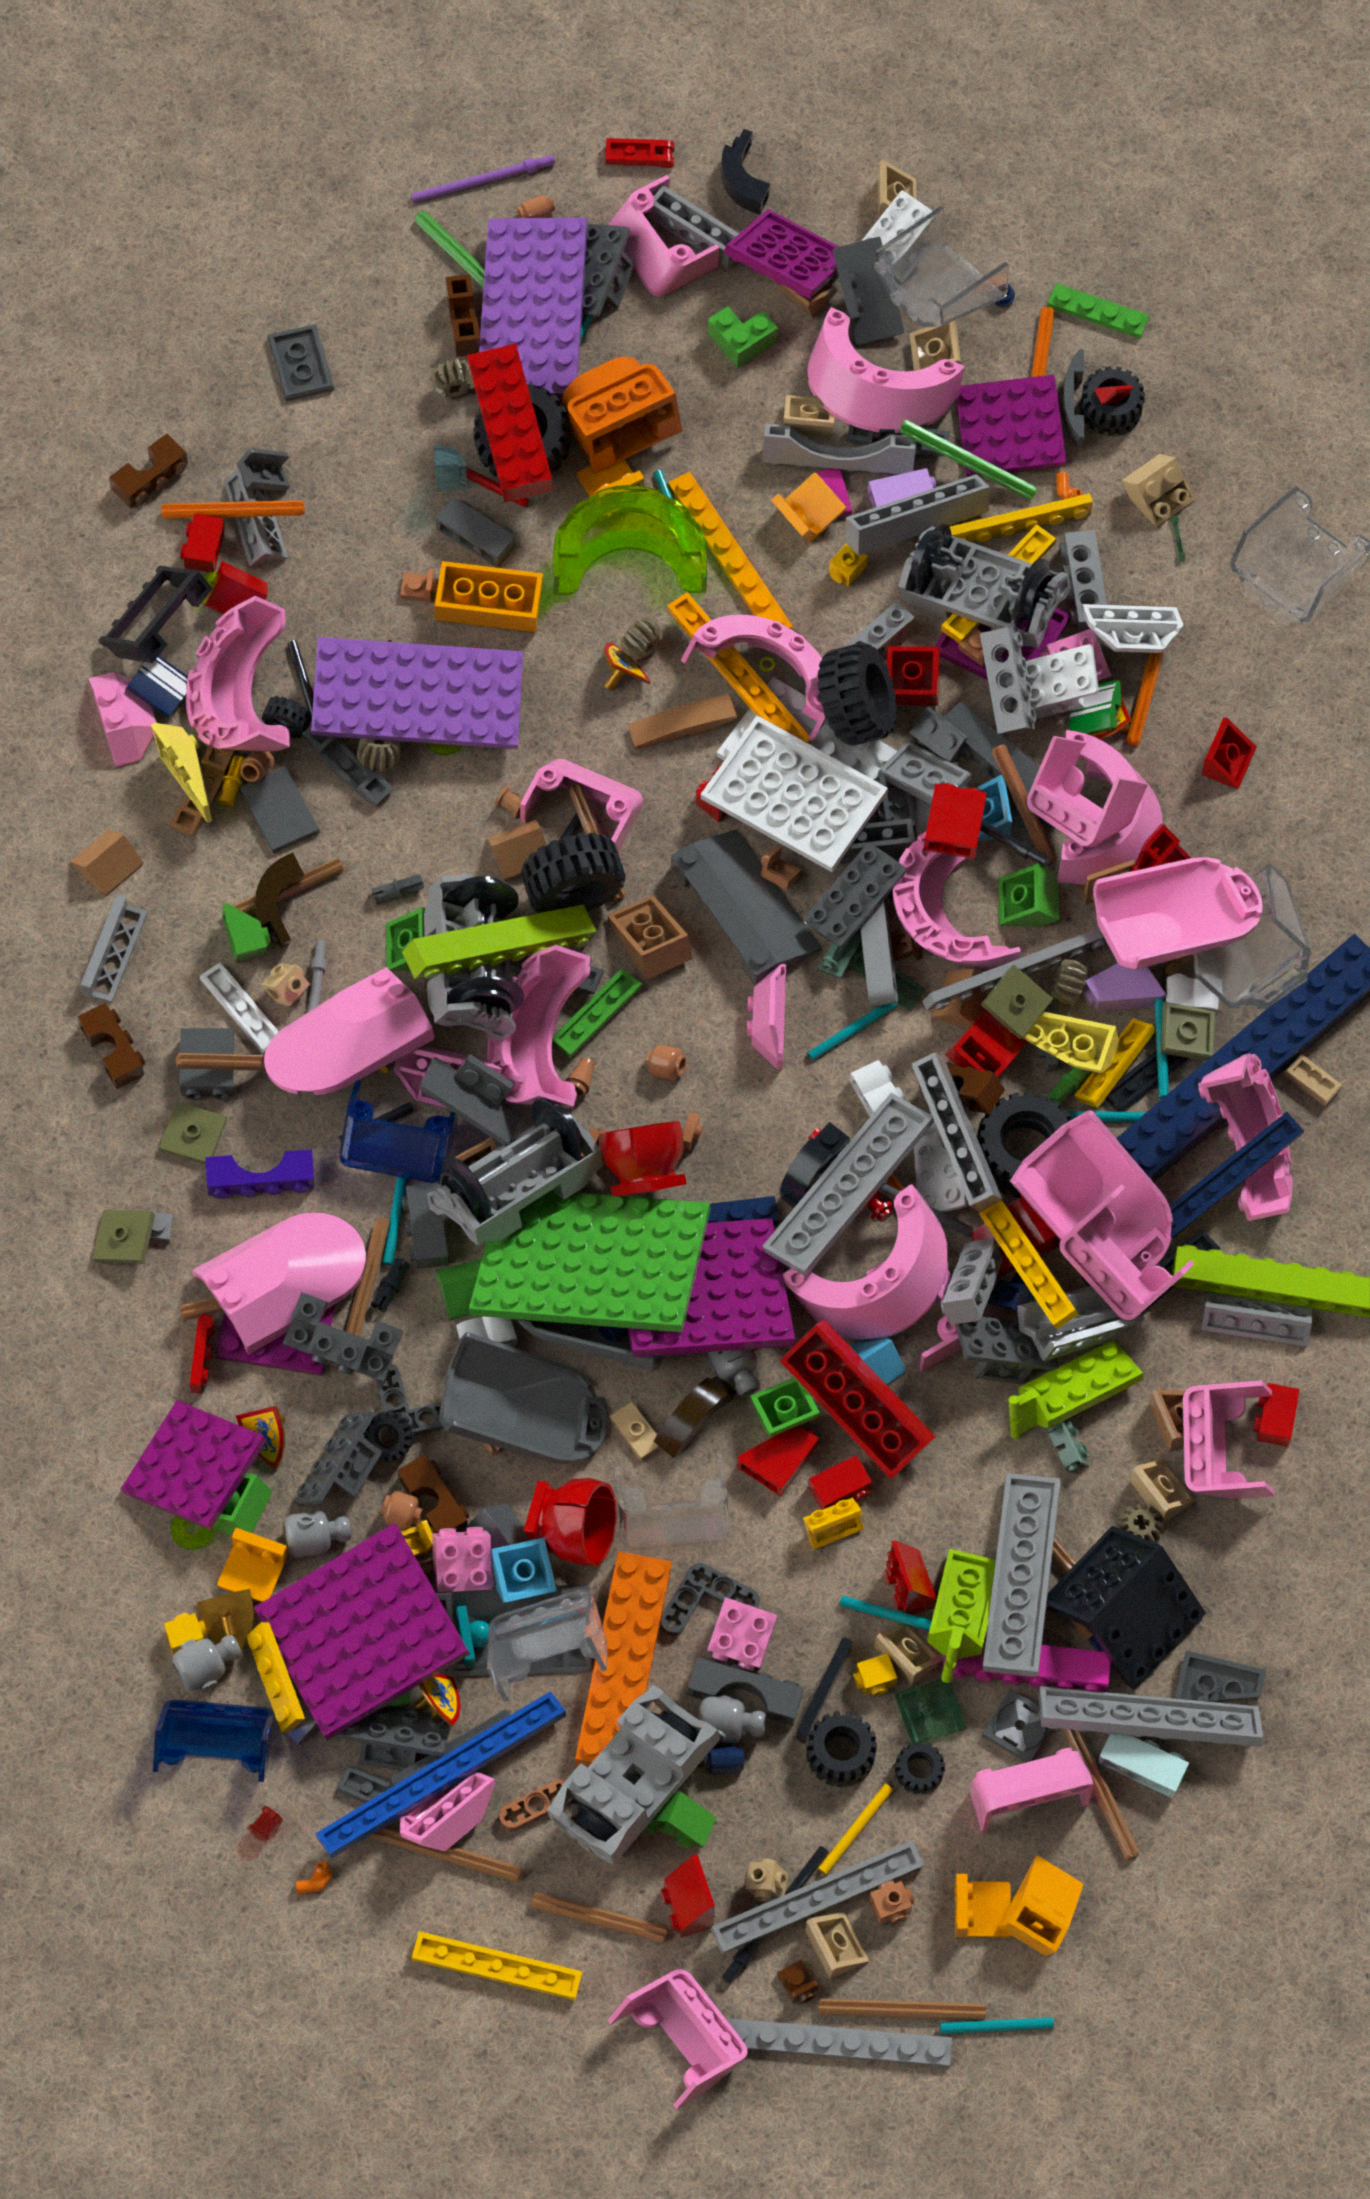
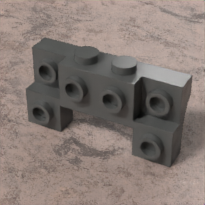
(339, 1347)

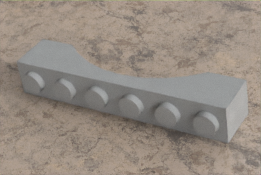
(787, 446)

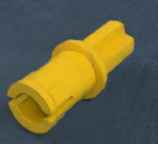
(231, 782)

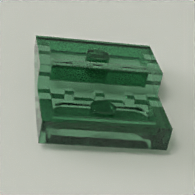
(930, 1711)

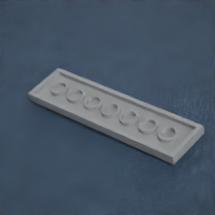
(848, 1184)
(1021, 1575)
(1150, 1716)

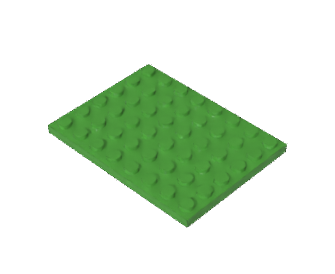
(595, 1262)

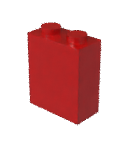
(955, 820)

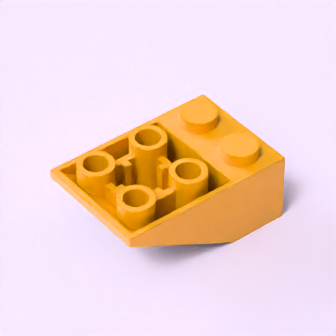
(1042, 1907)

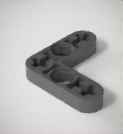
(412, 1414)
(697, 1590)

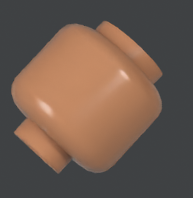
(666, 1062)
(401, 1509)

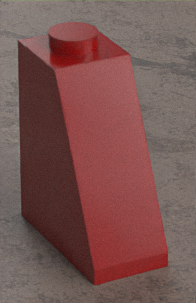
(779, 1458)

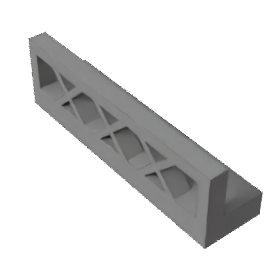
(251, 529)
(106, 943)
(1085, 1300)
(1257, 1319)
(1086, 1337)

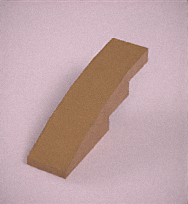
(683, 720)

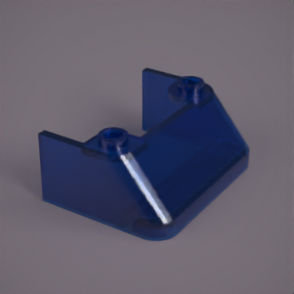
(392, 1146)
(214, 1731)

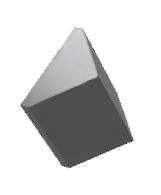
(501, 1525)

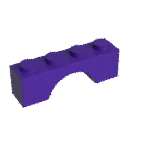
(292, 1173)

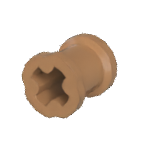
(509, 801)

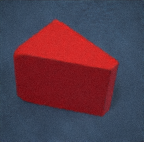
(1113, 394)

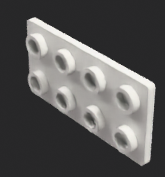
(898, 217)
(1060, 681)
(935, 1173)

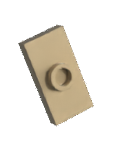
(1313, 1080)
(635, 1430)

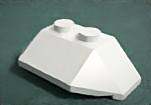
(1133, 626)

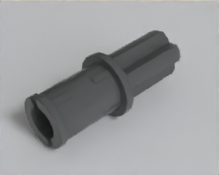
(397, 888)

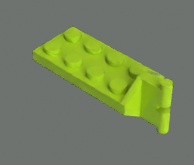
(1072, 1388)
(962, 1608)

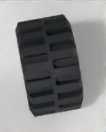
(1112, 417)
(837, 1770)

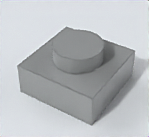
(162, 1227)

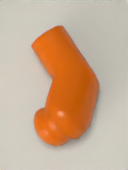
(1063, 488)
(318, 1880)

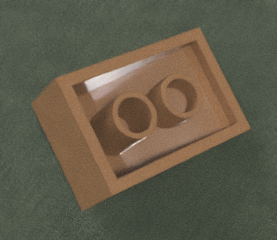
(651, 937)

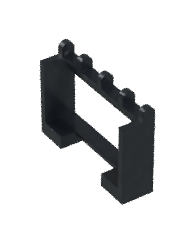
(150, 644)

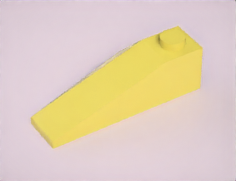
(181, 759)
(1075, 1041)

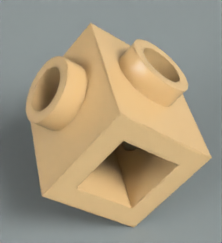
(286, 983)
(766, 1880)

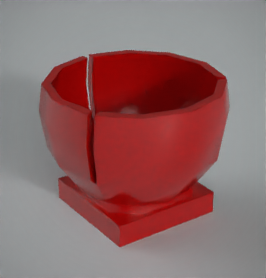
(644, 1157)
(574, 1520)

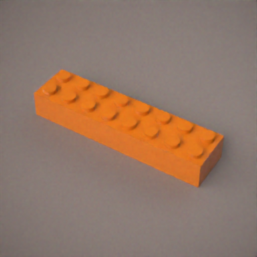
(631, 1635)

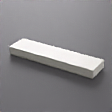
(239, 1006)

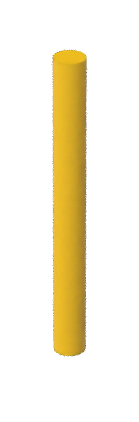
(855, 1829)

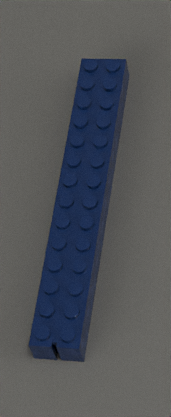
(1275, 1036)

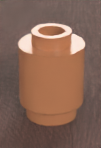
(536, 208)
(256, 765)

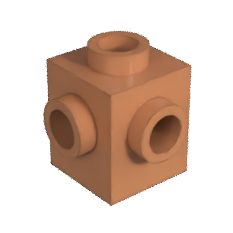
(891, 1911)

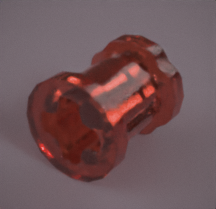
(265, 1824)

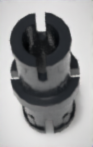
(390, 1284)

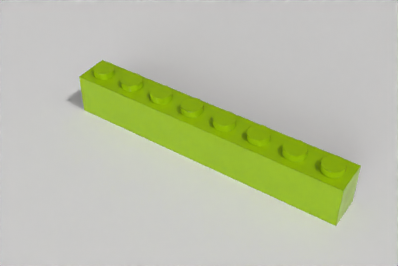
(497, 942)
(1273, 1281)

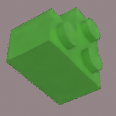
(739, 339)
(683, 1820)

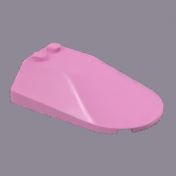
(1175, 910)
(348, 1036)
(1080, 1170)
(267, 1273)

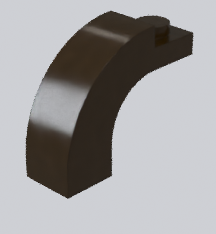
(274, 881)
(692, 1414)

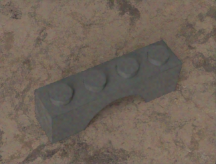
(715, 1679)

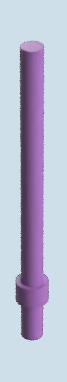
(528, 165)

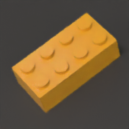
(488, 596)

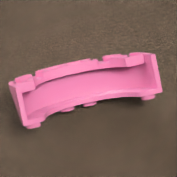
(874, 395)
(769, 635)
(223, 676)
(1125, 845)
(921, 911)
(527, 1053)
(1250, 1107)
(893, 1294)

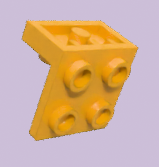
(615, 475)
(810, 507)
(253, 1565)
(980, 1907)

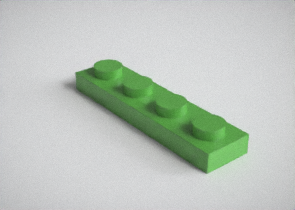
(1098, 311)
(596, 1013)

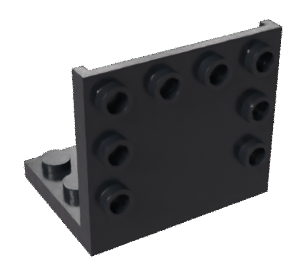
(1128, 1601)

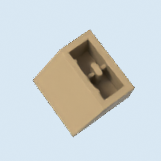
(1158, 489)

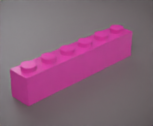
(1058, 1667)

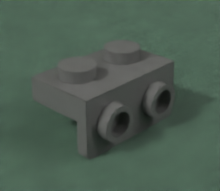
(264, 470)
(939, 735)
(896, 804)

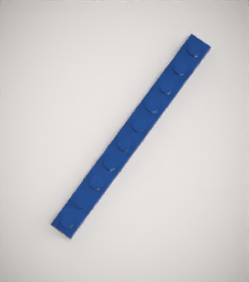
(440, 1774)

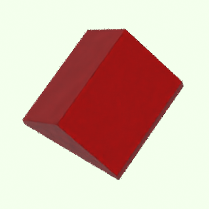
(234, 587)
(1228, 755)

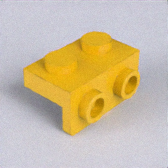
(833, 1523)

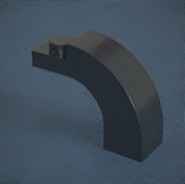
(740, 186)
(812, 1163)

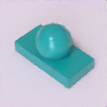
(472, 1634)

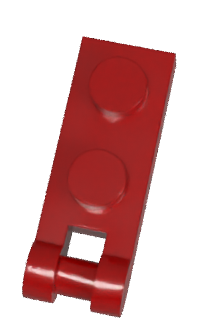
(639, 152)
(202, 1352)

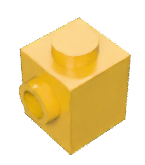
(847, 565)
(184, 1628)
(875, 1675)

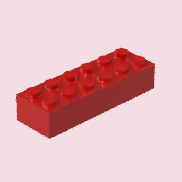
(510, 423)
(857, 1399)

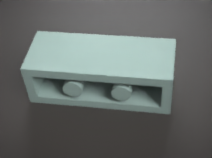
(1144, 1763)

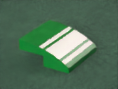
(1099, 710)

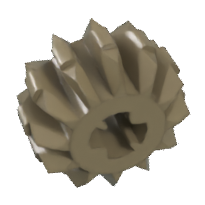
(452, 378)
(641, 638)
(378, 754)
(1068, 981)
(1148, 1521)

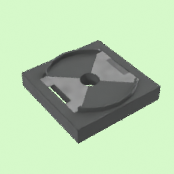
(1004, 1723)

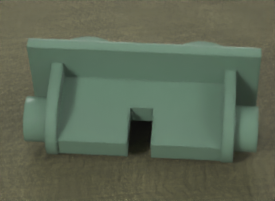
(838, 958)
(1074, 1452)

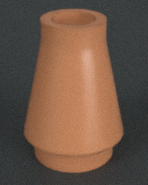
(582, 1076)

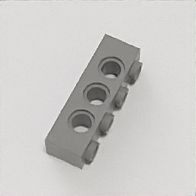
(691, 223)
(1083, 546)
(886, 629)
(1002, 696)
(972, 1281)

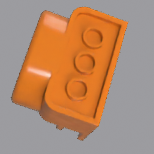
(620, 410)

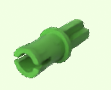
(1068, 1084)

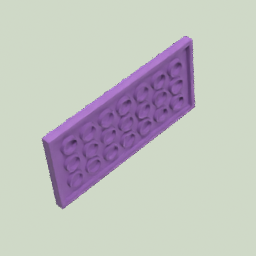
(536, 295)
(417, 693)

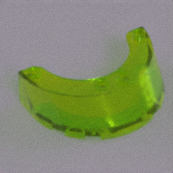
(633, 520)

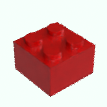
(915, 674)

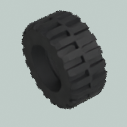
(549, 415)
(857, 694)
(573, 873)
(1010, 1115)

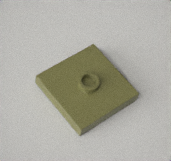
(1016, 1001)
(1187, 1031)
(192, 1133)
(123, 1236)

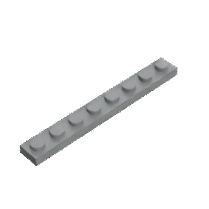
(1029, 965)
(816, 1897)
(844, 2043)

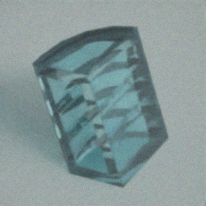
(449, 469)

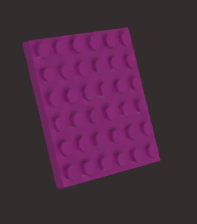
(734, 1298)
(362, 1631)

